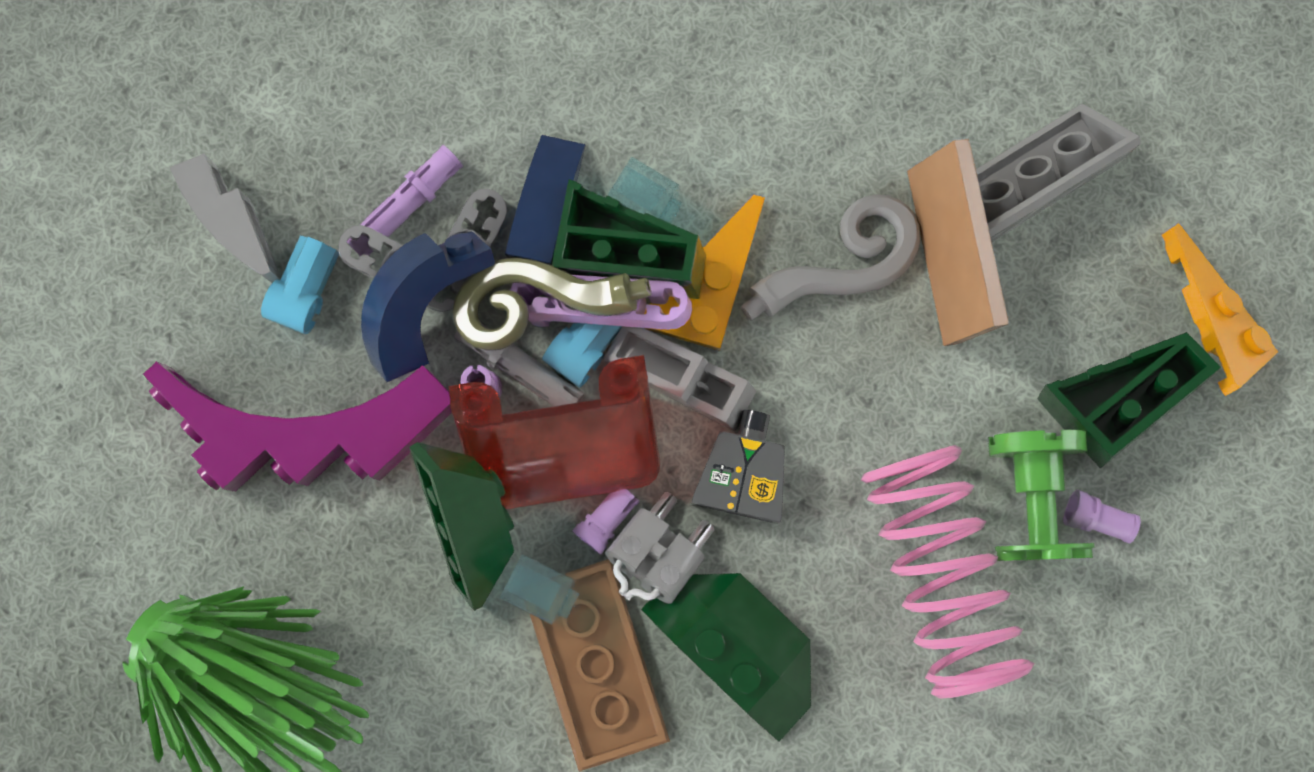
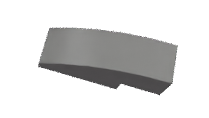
(225, 214)
(685, 376)

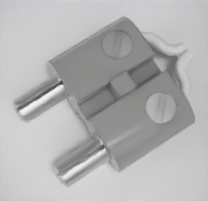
(656, 554)

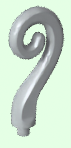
(791, 283)

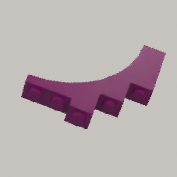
(303, 447)

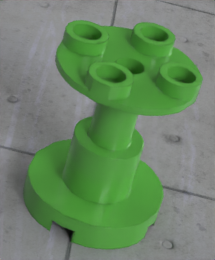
(1040, 475)

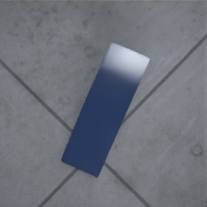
(543, 198)

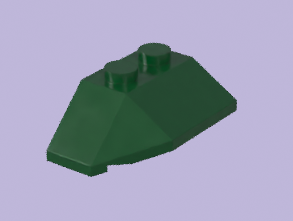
(467, 518)
(741, 646)

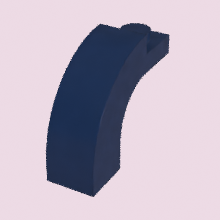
(404, 290)

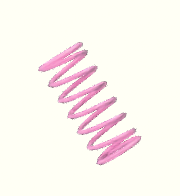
(973, 680)

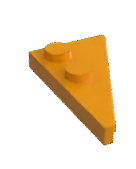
(721, 279)
(1219, 314)

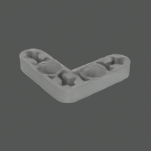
(467, 214)

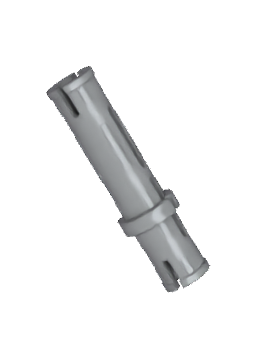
(529, 373)

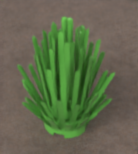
(236, 683)

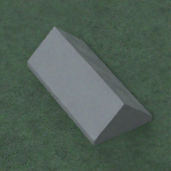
(1050, 166)

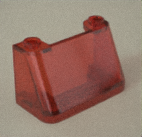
(566, 447)

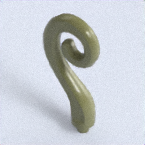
(596, 297)

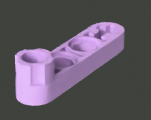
(547, 310)

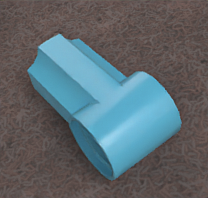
(298, 293)
(579, 350)

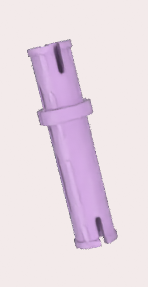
(409, 196)

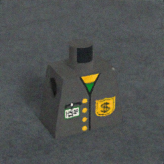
(744, 472)

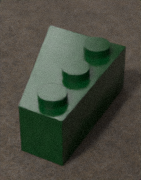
(610, 239)
(1128, 395)

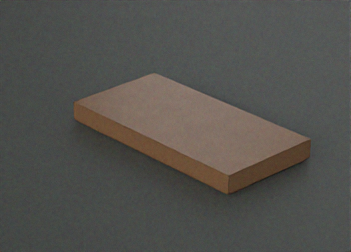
(957, 244)
(600, 673)

